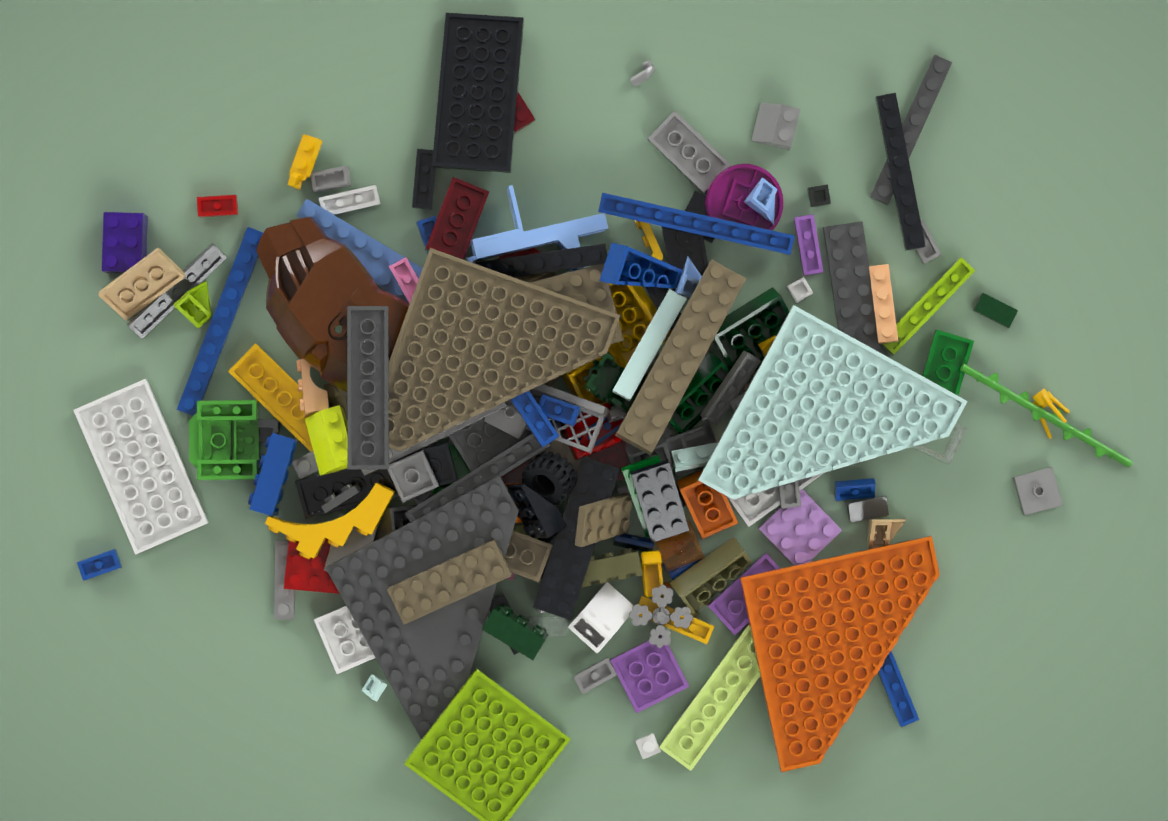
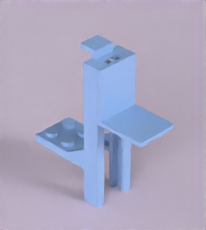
(564, 235)

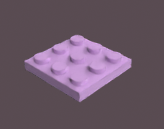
(800, 530)

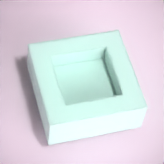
(374, 687)

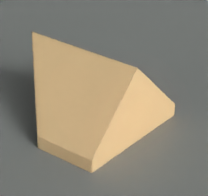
(882, 531)

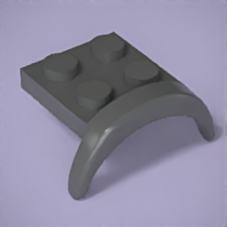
(694, 437)

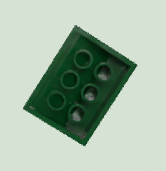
(751, 326)

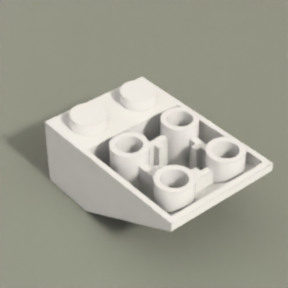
(601, 617)

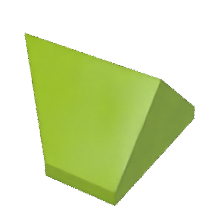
(195, 305)

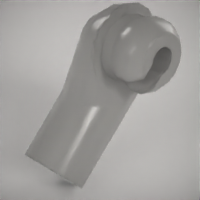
(644, 75)

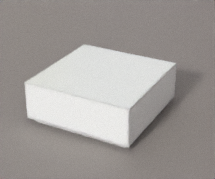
(799, 290)

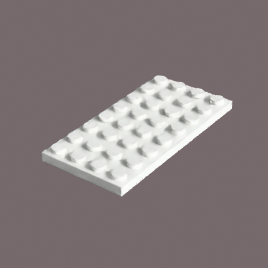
(141, 466)

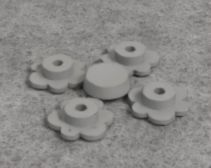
(661, 616)

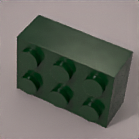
(515, 631)

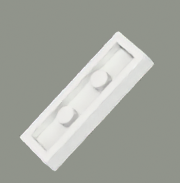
(351, 200)

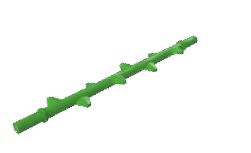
(1037, 413)

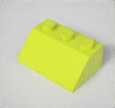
(329, 439)

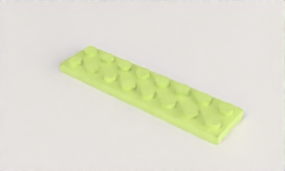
(714, 703)

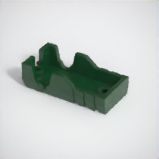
(604, 382)

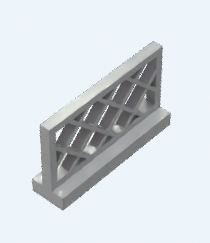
(586, 406)

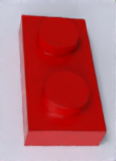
(217, 206)

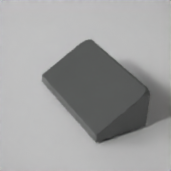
(867, 509)

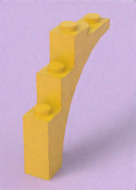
(312, 536)

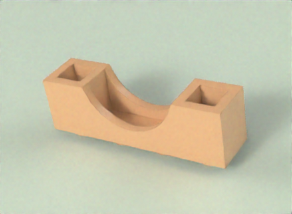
(314, 398)

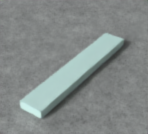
(649, 345)

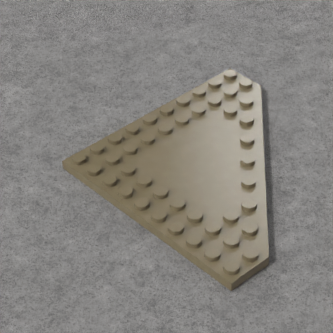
(481, 342)

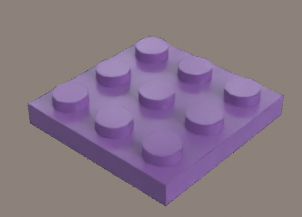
(649, 674)

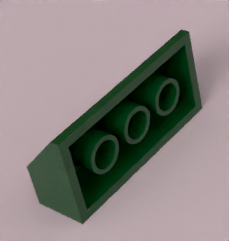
(699, 392)

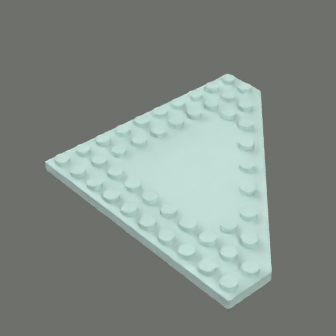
(821, 408)

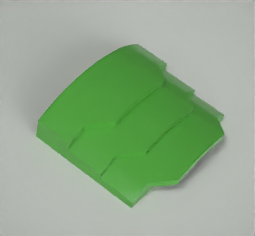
(225, 440)

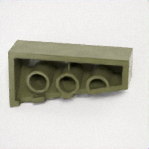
(710, 575)

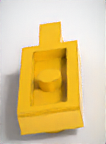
(304, 160)

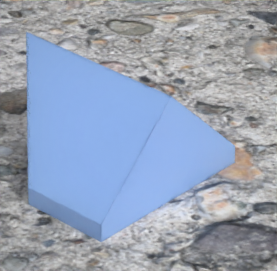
(763, 200)
(688, 280)

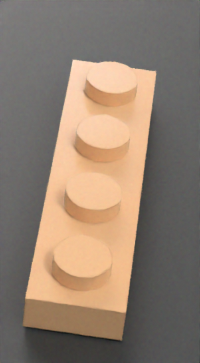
(883, 304)

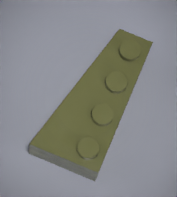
(613, 567)

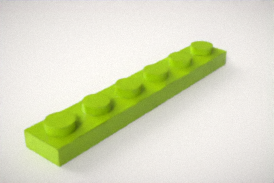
(930, 303)

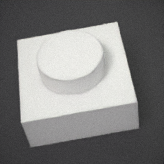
(648, 746)

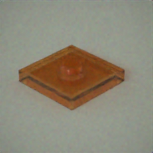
(680, 549)

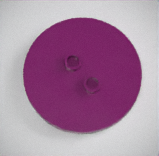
(731, 188)

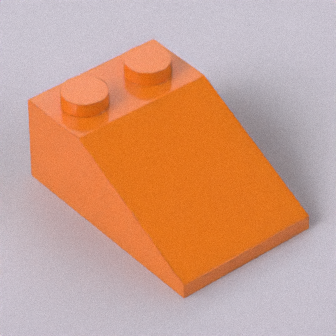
(707, 506)

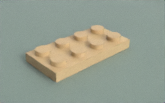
(141, 284)

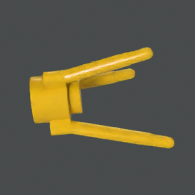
(1045, 399)

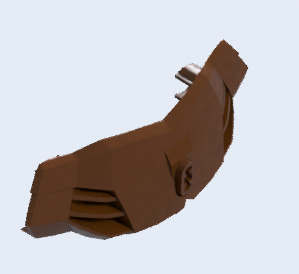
(310, 292)

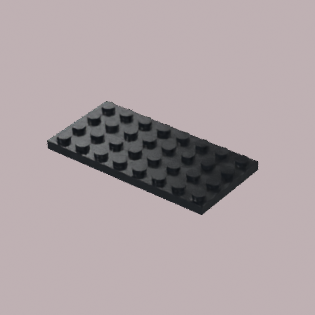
(478, 92)

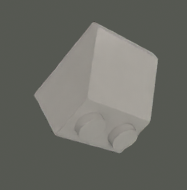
(775, 125)

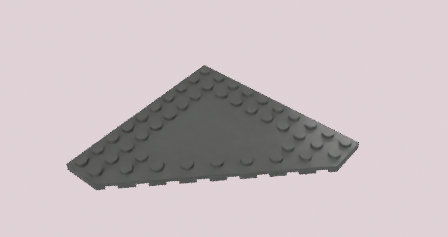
(435, 653)

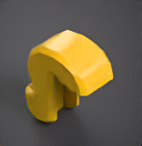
(651, 571)

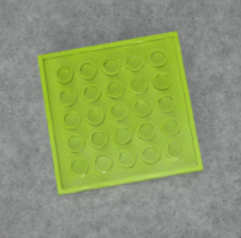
(487, 750)

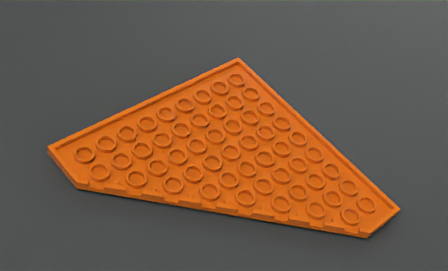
(826, 634)

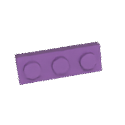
(808, 245)

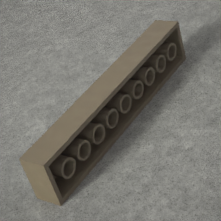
(680, 357)

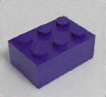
(123, 241)

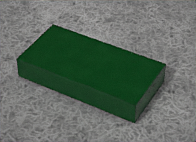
(995, 310)

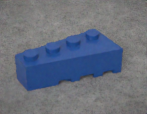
(636, 268)
(273, 474)

